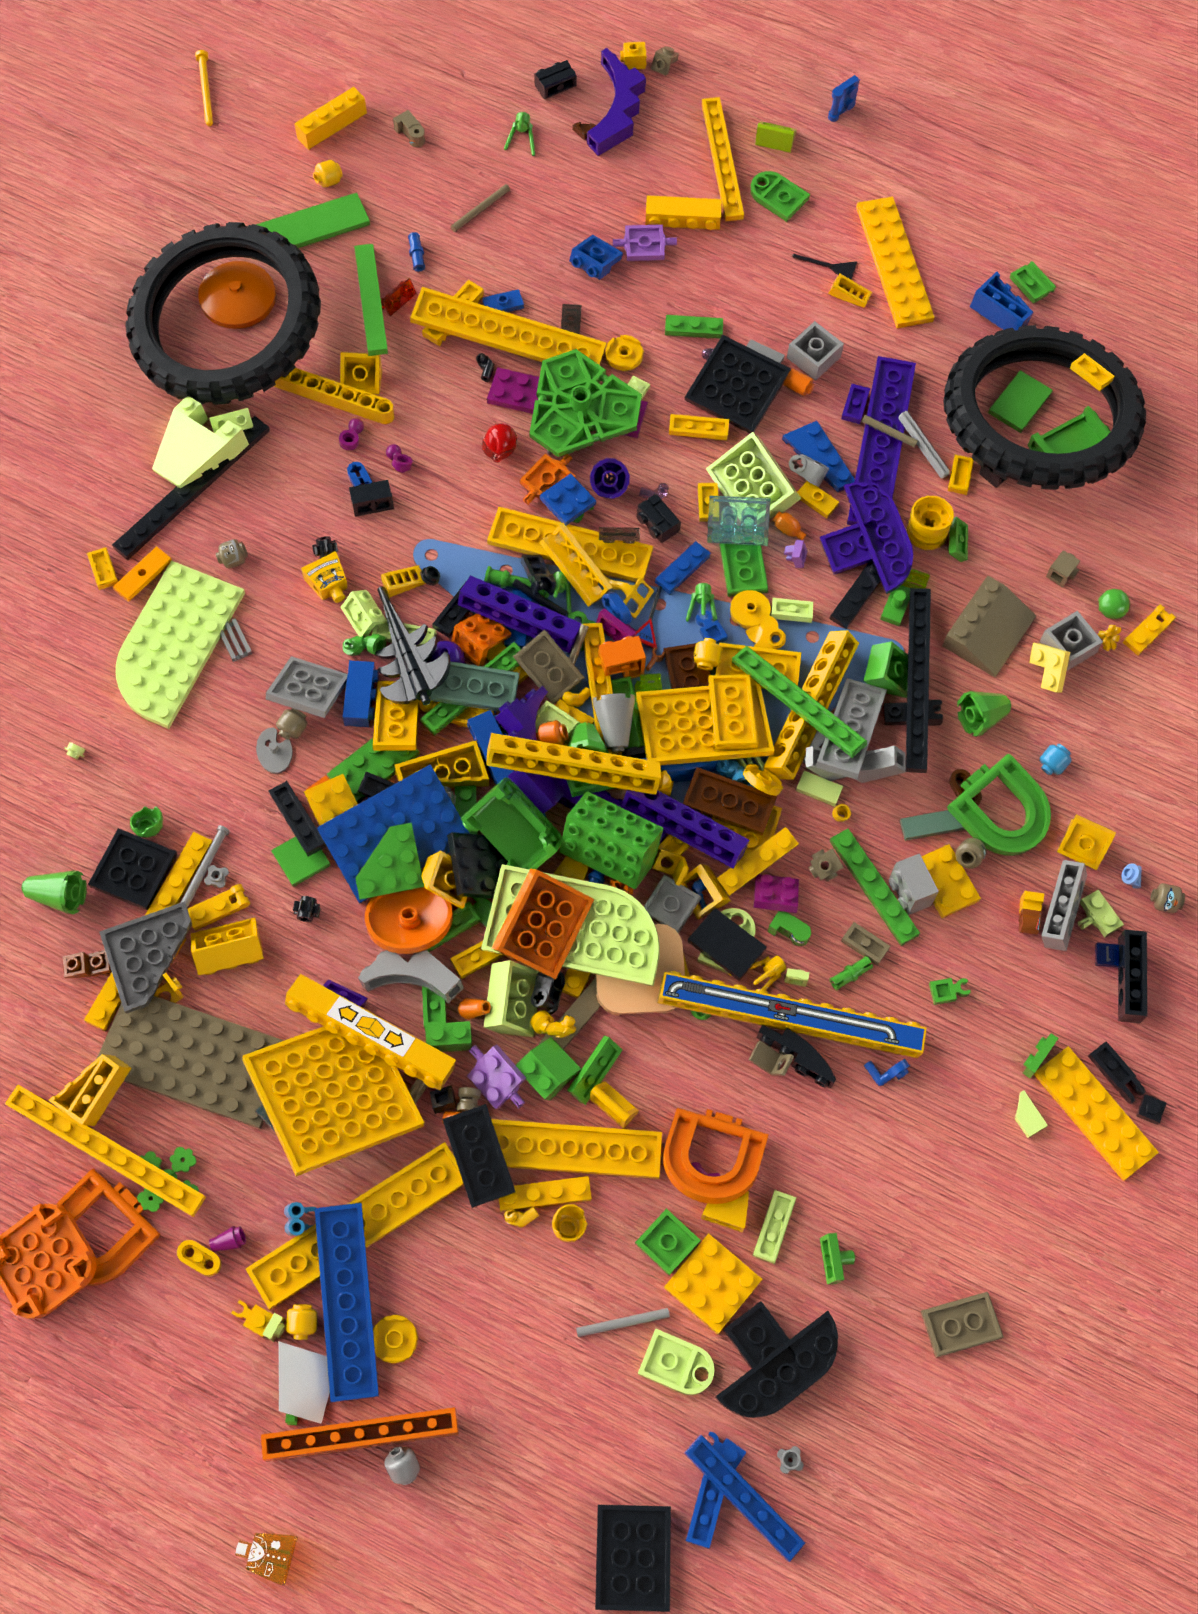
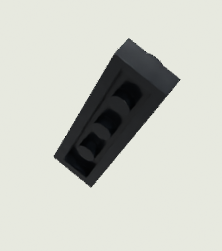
(856, 596)
(297, 818)

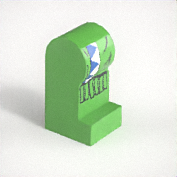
(790, 927)

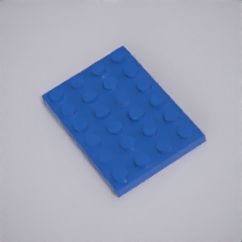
(413, 800)

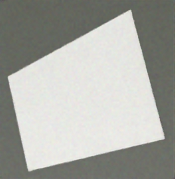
(302, 1383)

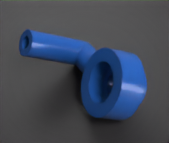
(898, 1070)

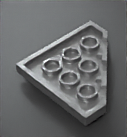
(143, 952)

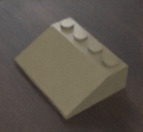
(989, 627)

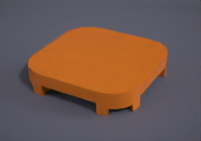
(44, 1261)

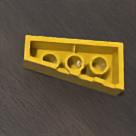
(453, 766)

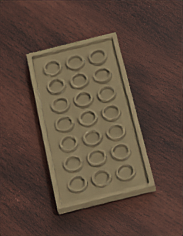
(189, 1057)

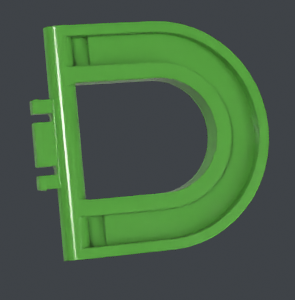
(1024, 788)

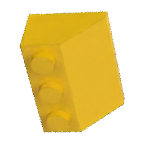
(226, 946)

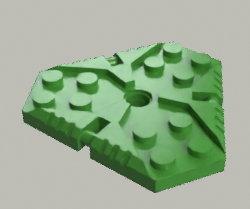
(566, 421)

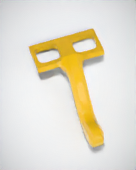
(631, 592)

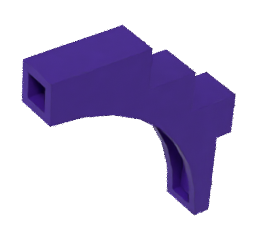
(618, 122)
(519, 721)

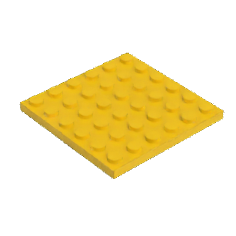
(329, 1098)

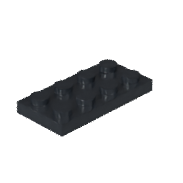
(479, 1155)

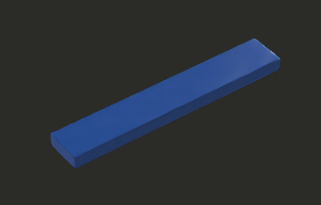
(744, 1498)

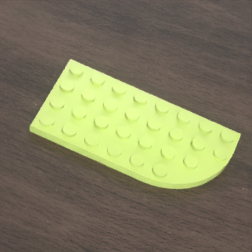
(173, 641)
(613, 940)

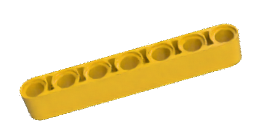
(318, 389)

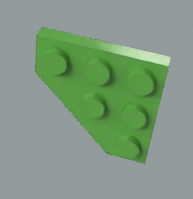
(392, 865)

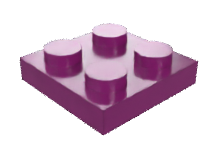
(776, 893)

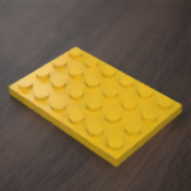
(680, 726)

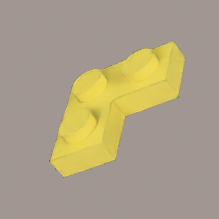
(1055, 665)

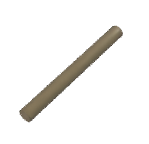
(479, 208)

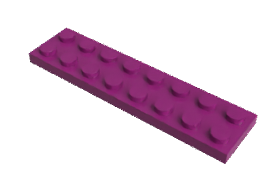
(519, 392)

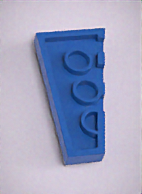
(815, 444)

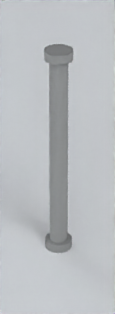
(222, 832)

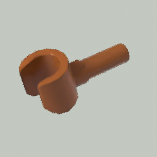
(655, 658)

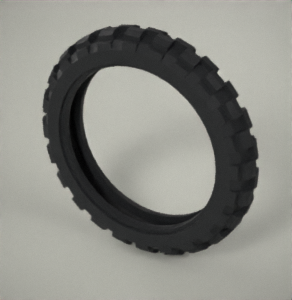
(186, 255)
(1027, 465)

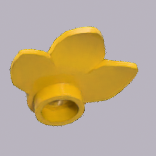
(763, 633)

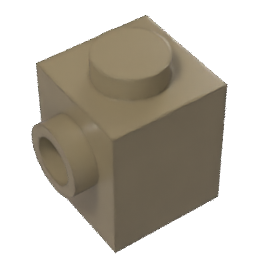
(1063, 568)

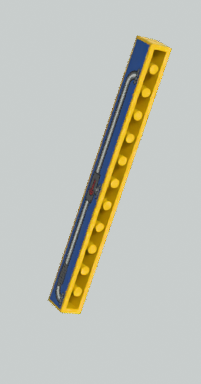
(797, 1015)

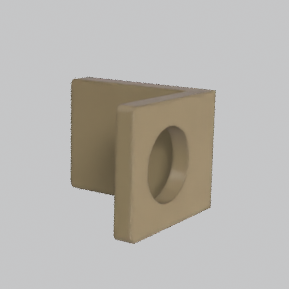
(770, 1060)

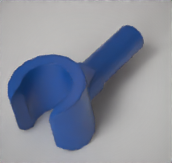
(698, 887)

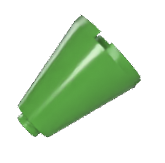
(57, 890)

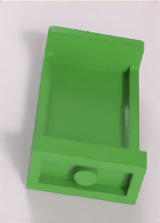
(1071, 436)

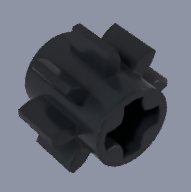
(324, 546)
(306, 909)

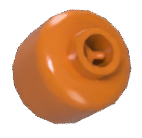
(552, 732)

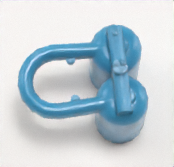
(293, 1212)

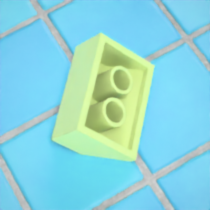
(510, 998)

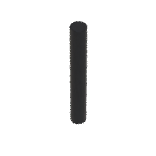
(539, 598)

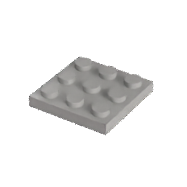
(307, 687)

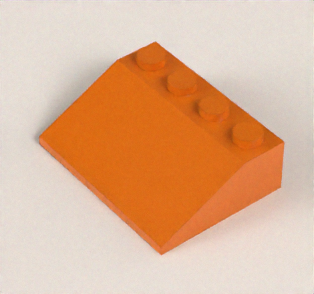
(543, 923)

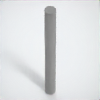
(622, 1322)

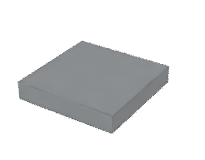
(671, 903)

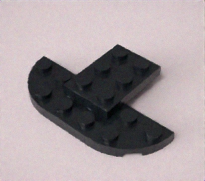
(778, 1365)

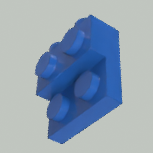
(595, 257)

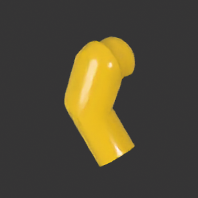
(576, 699)

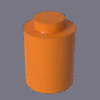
(799, 382)

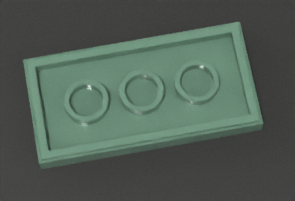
(477, 687)

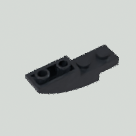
(807, 1059)

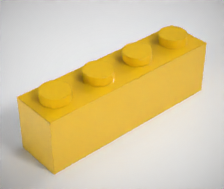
(330, 118)
(683, 212)

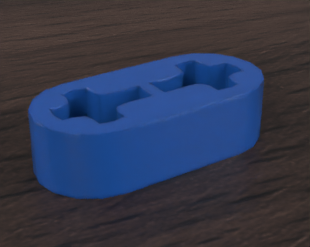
(364, 476)
(615, 605)

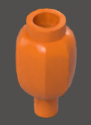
(788, 525)

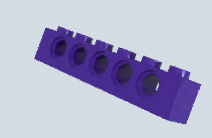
(517, 612)
(688, 825)

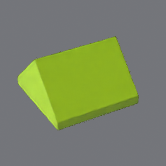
(775, 136)

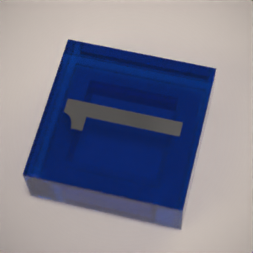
(1107, 955)

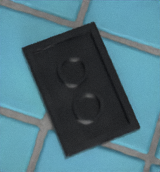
(727, 944)

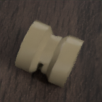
(468, 1098)

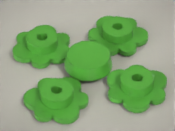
(177, 1165)

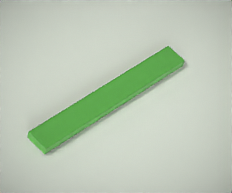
(371, 300)
(799, 701)

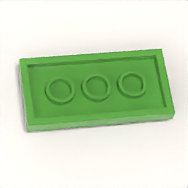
(375, 762)

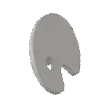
(275, 757)

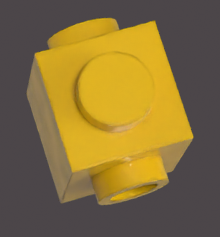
(634, 55)

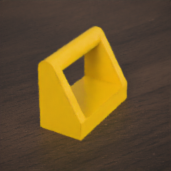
(713, 886)
(613, 1104)

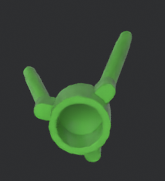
(522, 124)
(561, 585)
(702, 596)

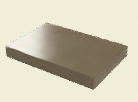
(548, 666)
(961, 1324)

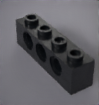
(1132, 976)

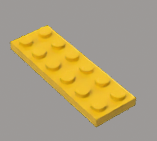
(1096, 1113)

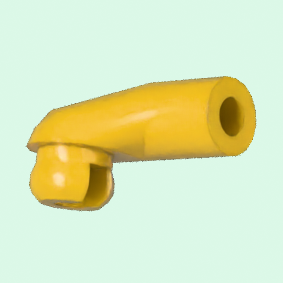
(520, 1219)

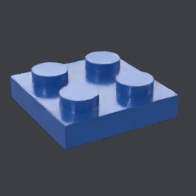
(567, 499)

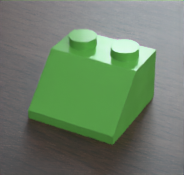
(888, 669)
(548, 1068)

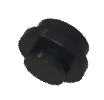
(430, 575)

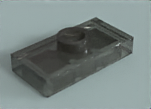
(571, 317)

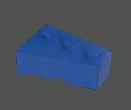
(1000, 305)

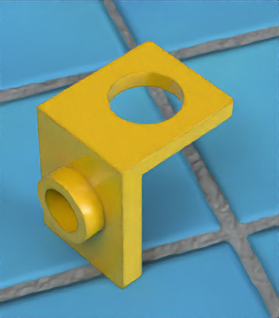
(678, 869)
(173, 987)

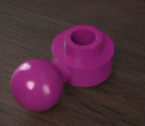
(349, 438)
(399, 461)

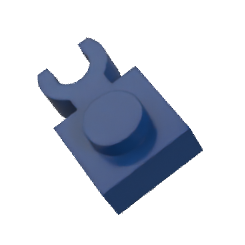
(711, 629)
(729, 1450)

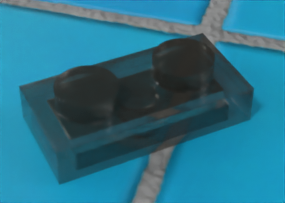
(624, 534)

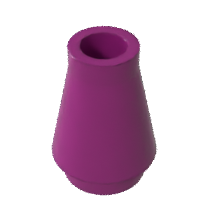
(230, 1239)

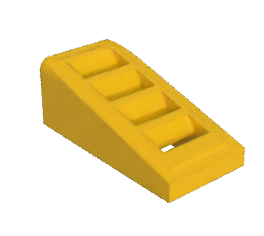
(843, 294)
(398, 588)

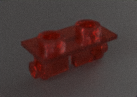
(398, 297)

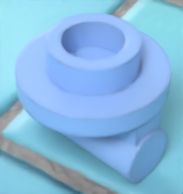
(1132, 875)

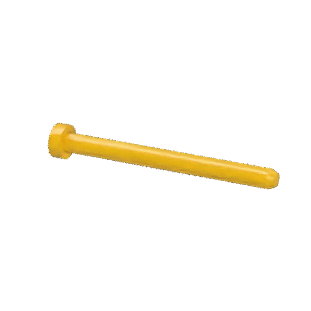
(202, 57)

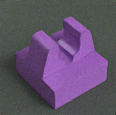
(796, 553)

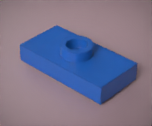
(505, 301)

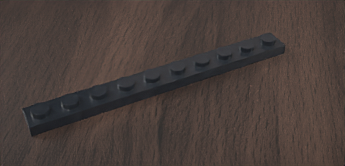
(179, 499)
(918, 680)

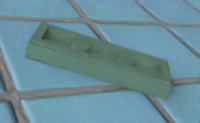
(929, 825)

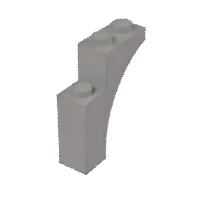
(876, 764)
(421, 970)

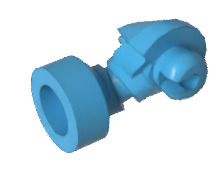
(731, 768)

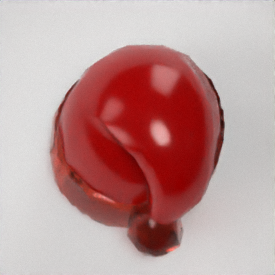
(499, 442)

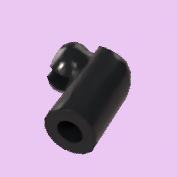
(486, 365)

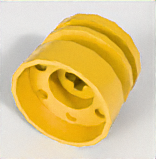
(929, 522)

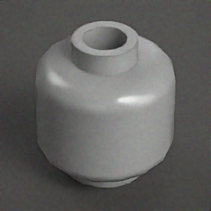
(402, 1465)

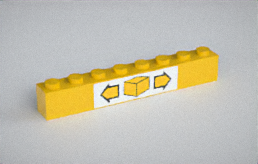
(369, 1032)

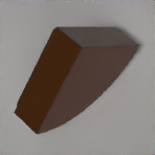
(582, 129)

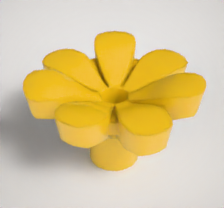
(1109, 637)

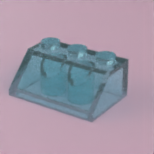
(738, 520)

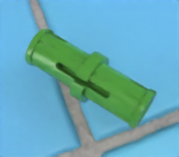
(851, 973)

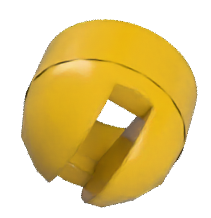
(841, 809)

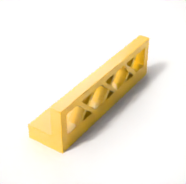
(574, 567)

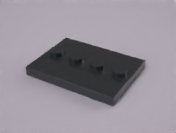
(633, 1558)

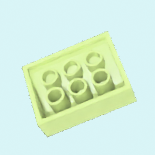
(753, 473)

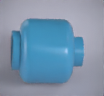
(1055, 759)

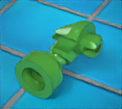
(357, 644)

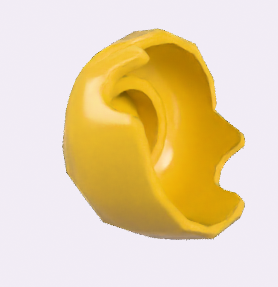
(569, 1223)

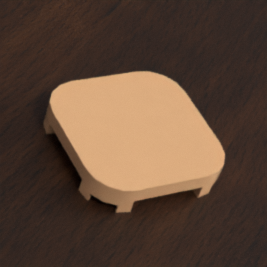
(629, 997)

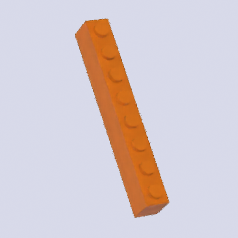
(359, 1434)

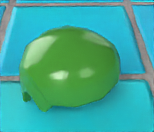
(1114, 604)
(147, 822)

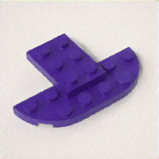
(875, 537)

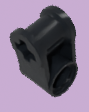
(547, 990)

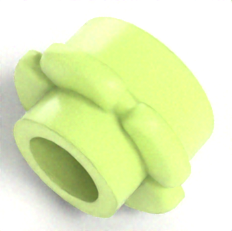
(74, 750)

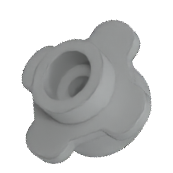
(216, 882)
(787, 1466)

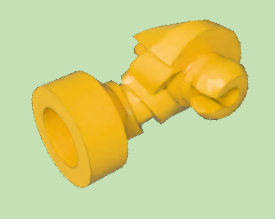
(544, 1023)

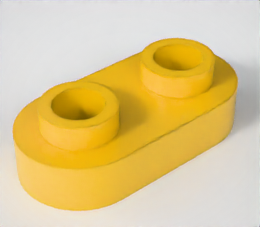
(199, 1259)

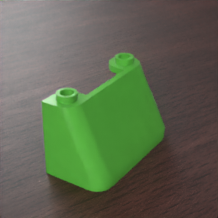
(514, 826)

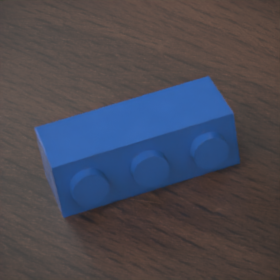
(360, 694)

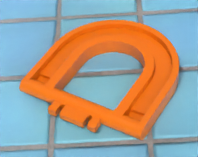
(708, 1188)
(132, 1244)

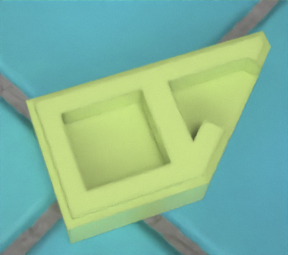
(1028, 1116)

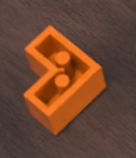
(623, 656)

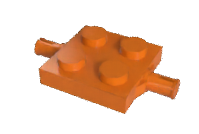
(544, 475)

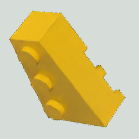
(92, 1090)

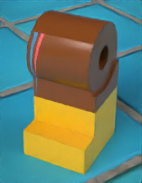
(1030, 912)

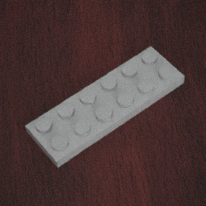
(859, 710)

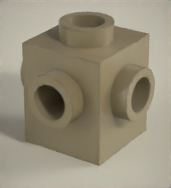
(833, 861)

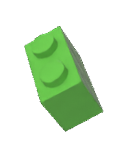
(449, 1036)

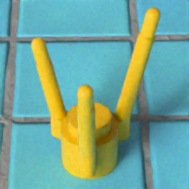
(772, 968)

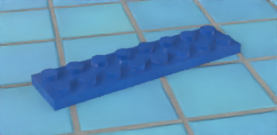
(346, 1302)

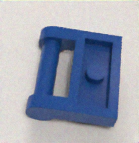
(843, 98)

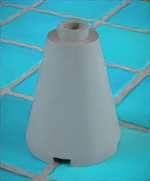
(615, 719)

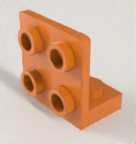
(477, 636)

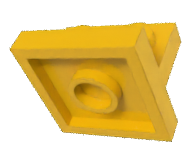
(1086, 841)

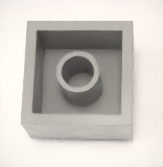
(815, 350)
(1075, 636)
(913, 884)

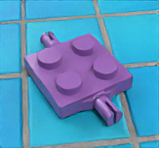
(644, 242)
(496, 1076)

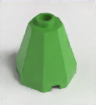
(982, 711)
(587, 737)

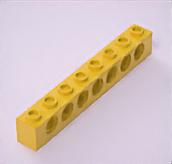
(820, 685)
(573, 763)

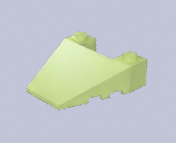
(191, 448)

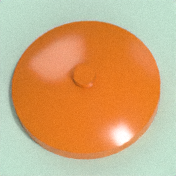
(237, 294)
(408, 920)

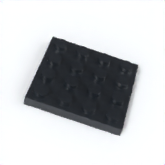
(737, 384)

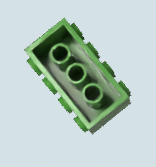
(611, 840)

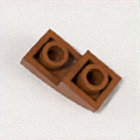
(86, 965)

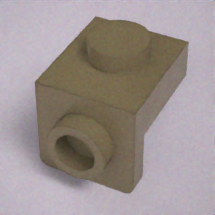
(663, 59)

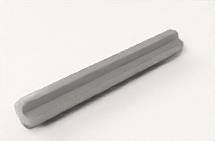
(924, 444)

